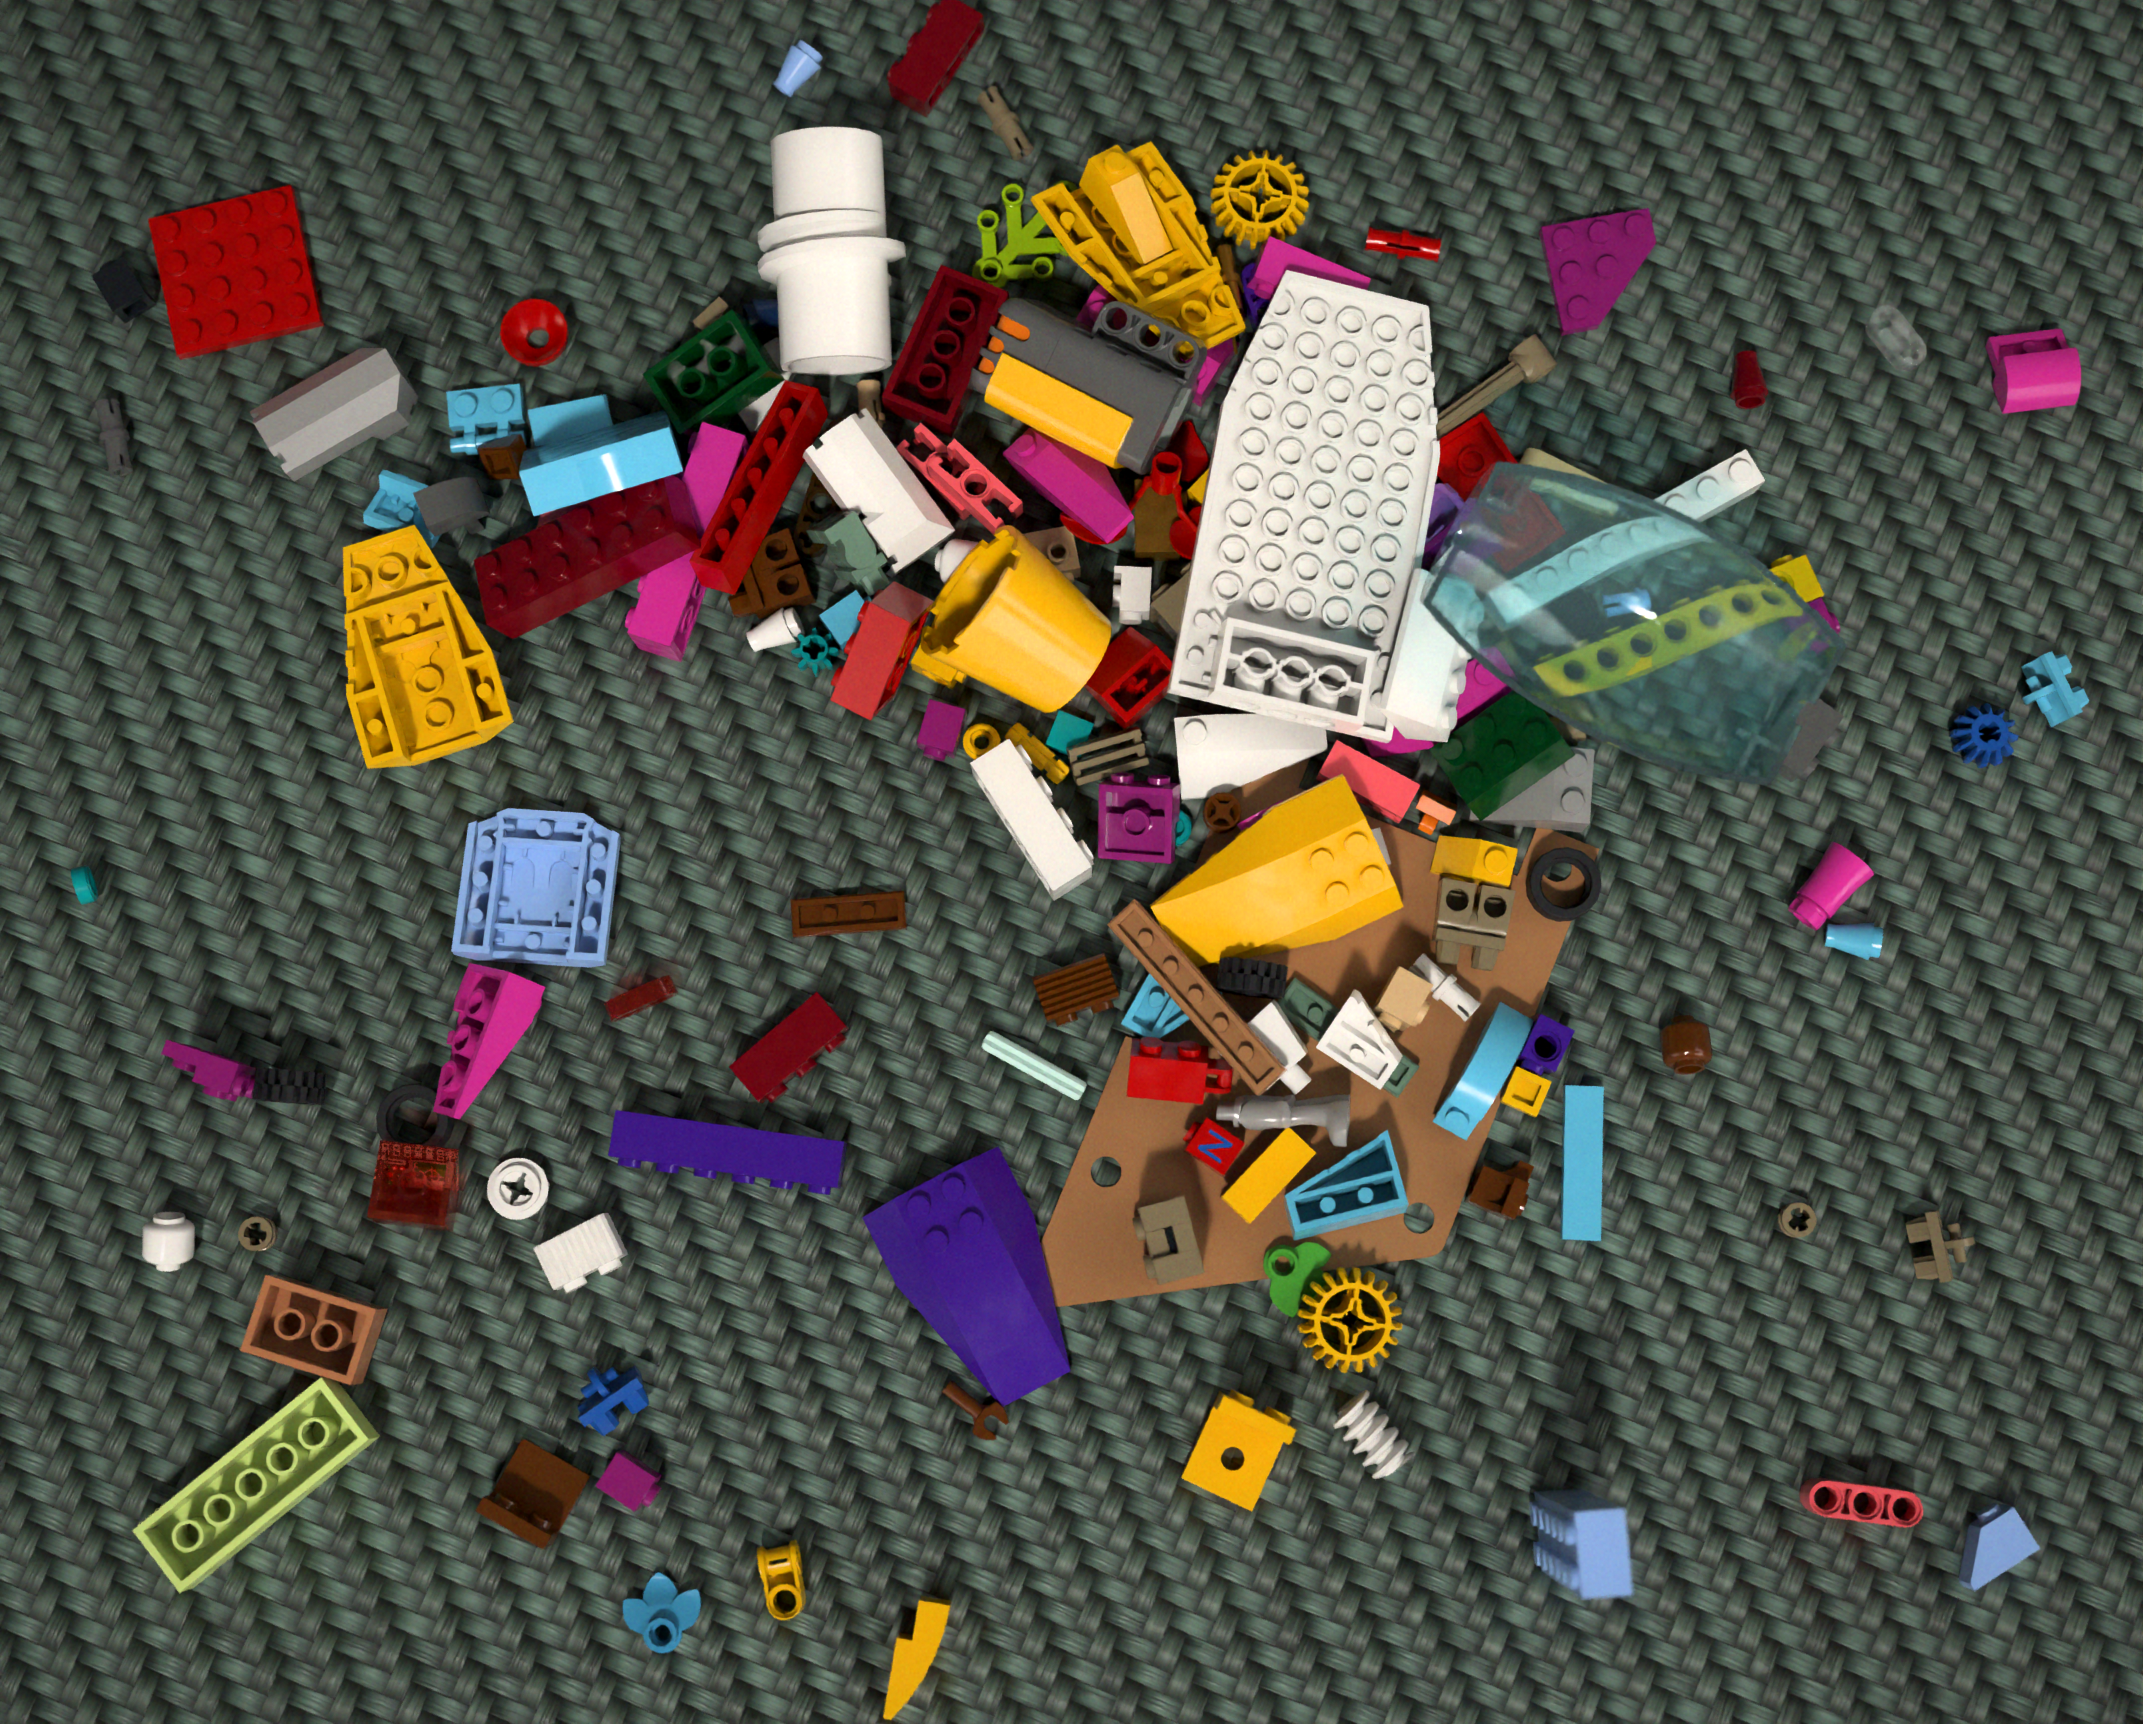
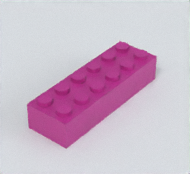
(673, 593)

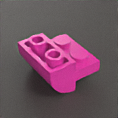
(2034, 370)

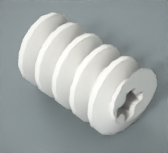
(1372, 1435)

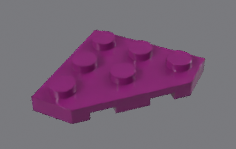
(1593, 264)

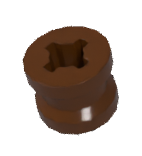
(1226, 808)

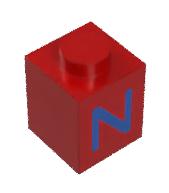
(1212, 1145)

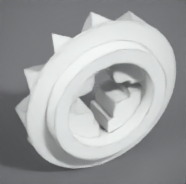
(502, 1197)

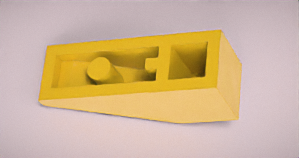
(1125, 204)

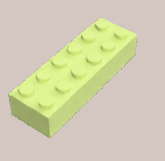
(255, 1483)

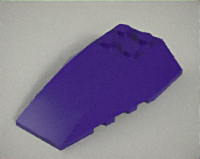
(977, 1273)

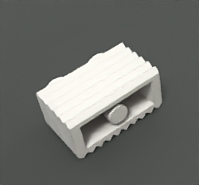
(581, 1252)

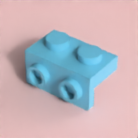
(396, 506)

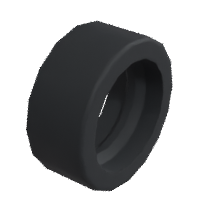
(1580, 861)
(393, 1100)

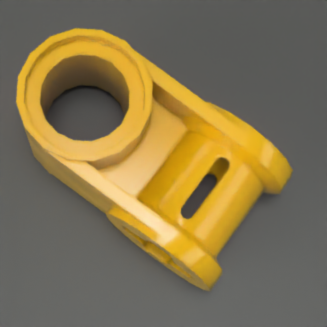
(782, 1577)

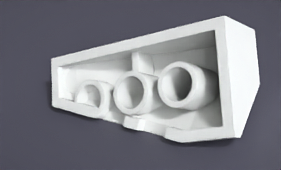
(1236, 749)

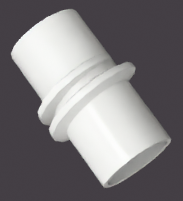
(830, 251)

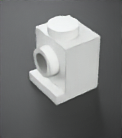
(1132, 594)

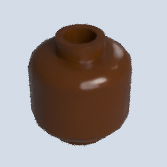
(1686, 1045)

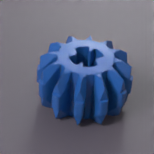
(1993, 725)

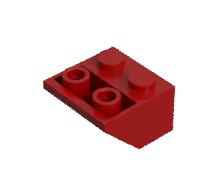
(1130, 677)

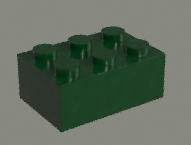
(713, 375)
(1501, 753)

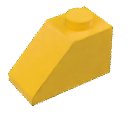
(1474, 861)

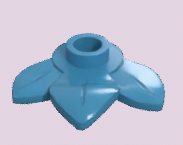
(659, 1607)

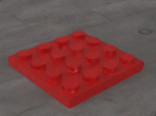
(235, 272)

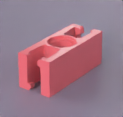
(921, 469)
(975, 473)
(1370, 781)

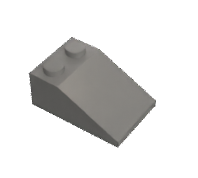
(1555, 801)

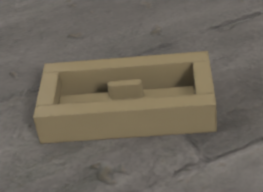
(1100, 773)

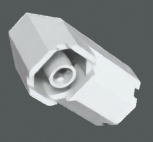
(874, 481)

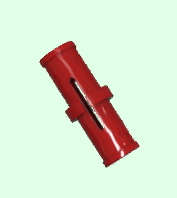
(1403, 244)

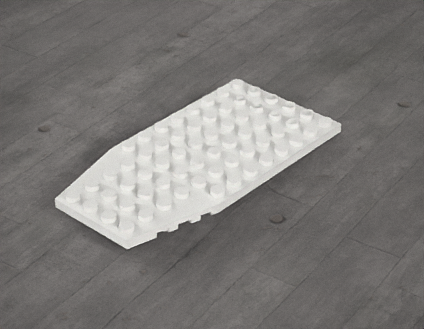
(1313, 511)

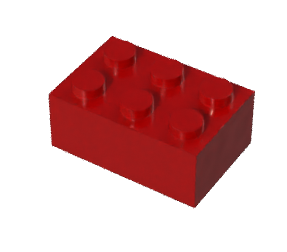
(880, 649)

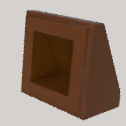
(503, 457)

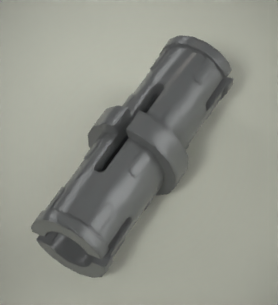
(113, 437)

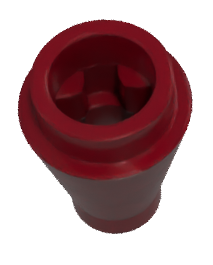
(1748, 381)

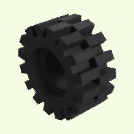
(1251, 978)
(289, 1086)

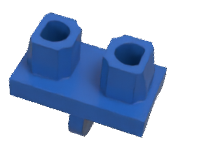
(606, 1392)

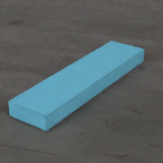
(1582, 1163)

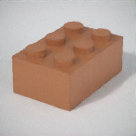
(314, 1329)

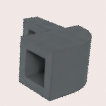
(452, 505)

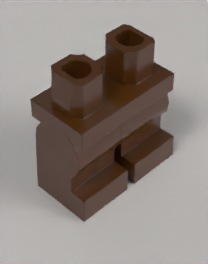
(773, 579)

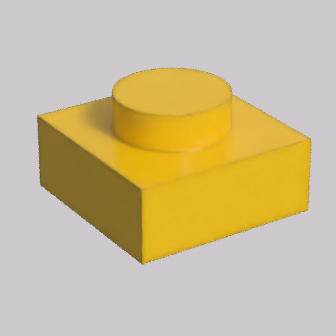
(1525, 1091)

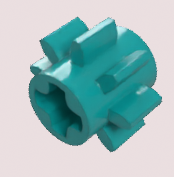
(807, 646)

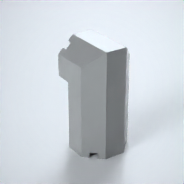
(336, 410)

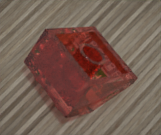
(415, 1186)

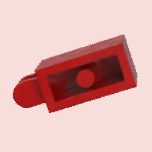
(1175, 1071)

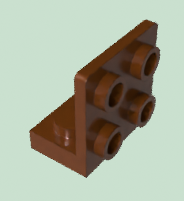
(534, 1494)

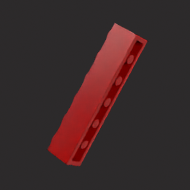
(759, 487)

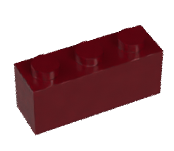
(935, 55)
(790, 1049)

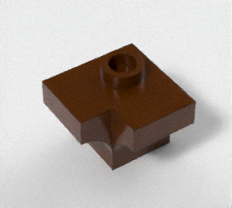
(1501, 1192)

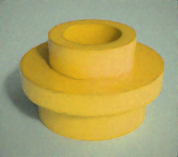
(975, 732)

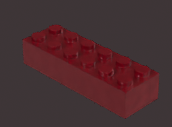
(585, 554)

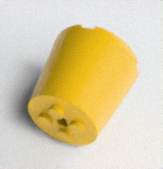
(1017, 624)

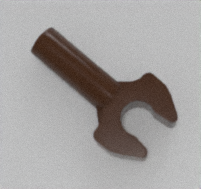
(976, 1410)

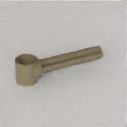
(1526, 363)

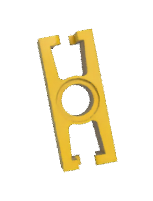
(1268, 1175)

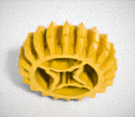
(1273, 200)
(1348, 1336)

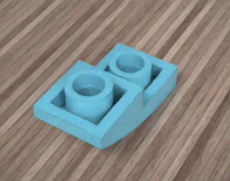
(569, 419)

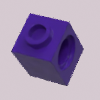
(1558, 1039)

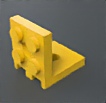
(1237, 1425)

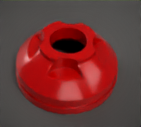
(526, 318)

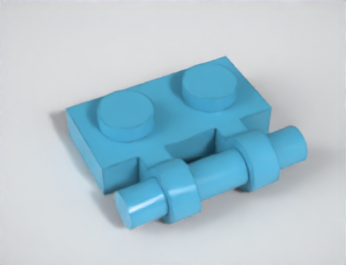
(483, 409)

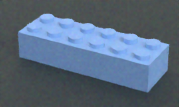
(1582, 1542)

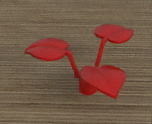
(1182, 463)

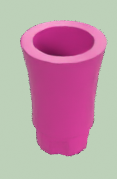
(1829, 886)

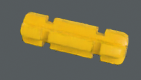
(1039, 753)

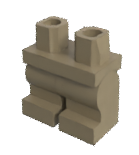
(1468, 926)

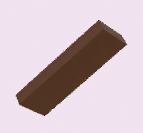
(848, 914)

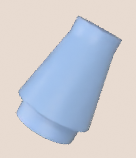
(797, 68)

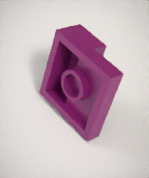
(1138, 818)
(219, 1075)

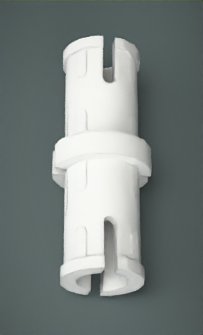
(1445, 987)

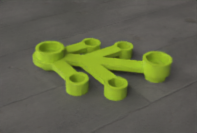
(1020, 242)

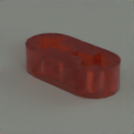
(640, 998)

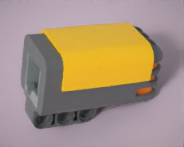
(1091, 384)

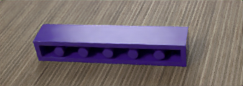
(727, 1149)

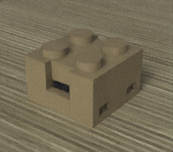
(1169, 1241)

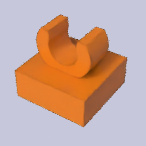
(1434, 809)

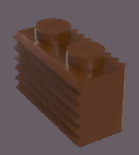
(1076, 989)

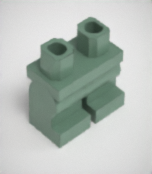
(851, 550)

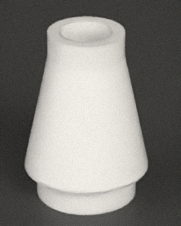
(776, 630)

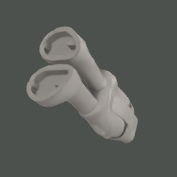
(1282, 1112)

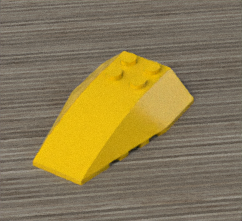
(1177, 287)
(414, 656)
(1283, 882)

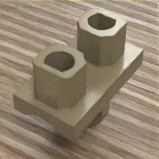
(1937, 1265)

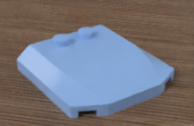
(528, 897)

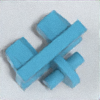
(2051, 689)

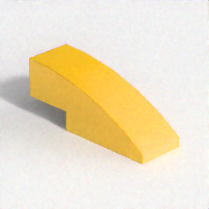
(915, 1652)

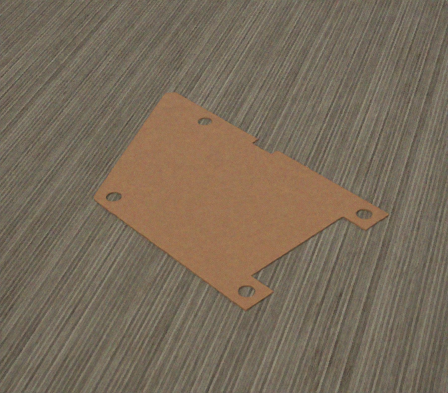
(1091, 1234)

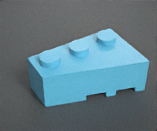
(1349, 1193)

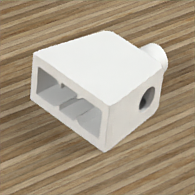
(1285, 1043)

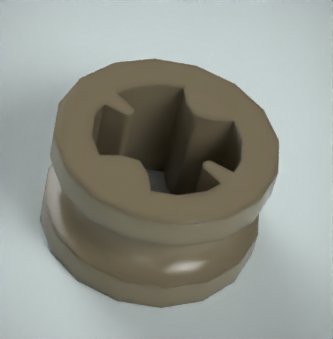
(1785, 1216)
(249, 1242)

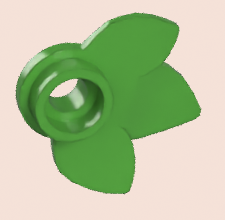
(1304, 1267)

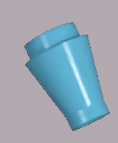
(1856, 939)

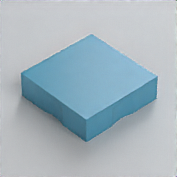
(600, 462)

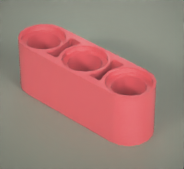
(1879, 1502)

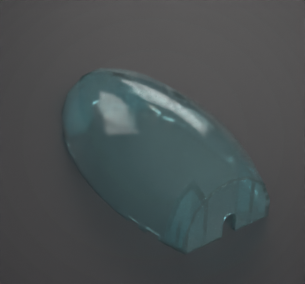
(1630, 622)

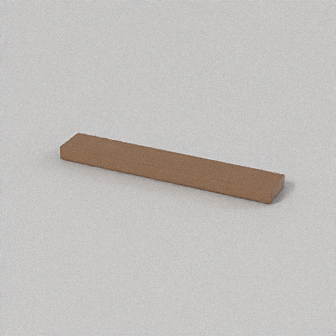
(1197, 997)

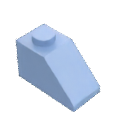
(1994, 1545)

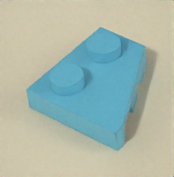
(1153, 1011)

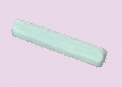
(1034, 1065)

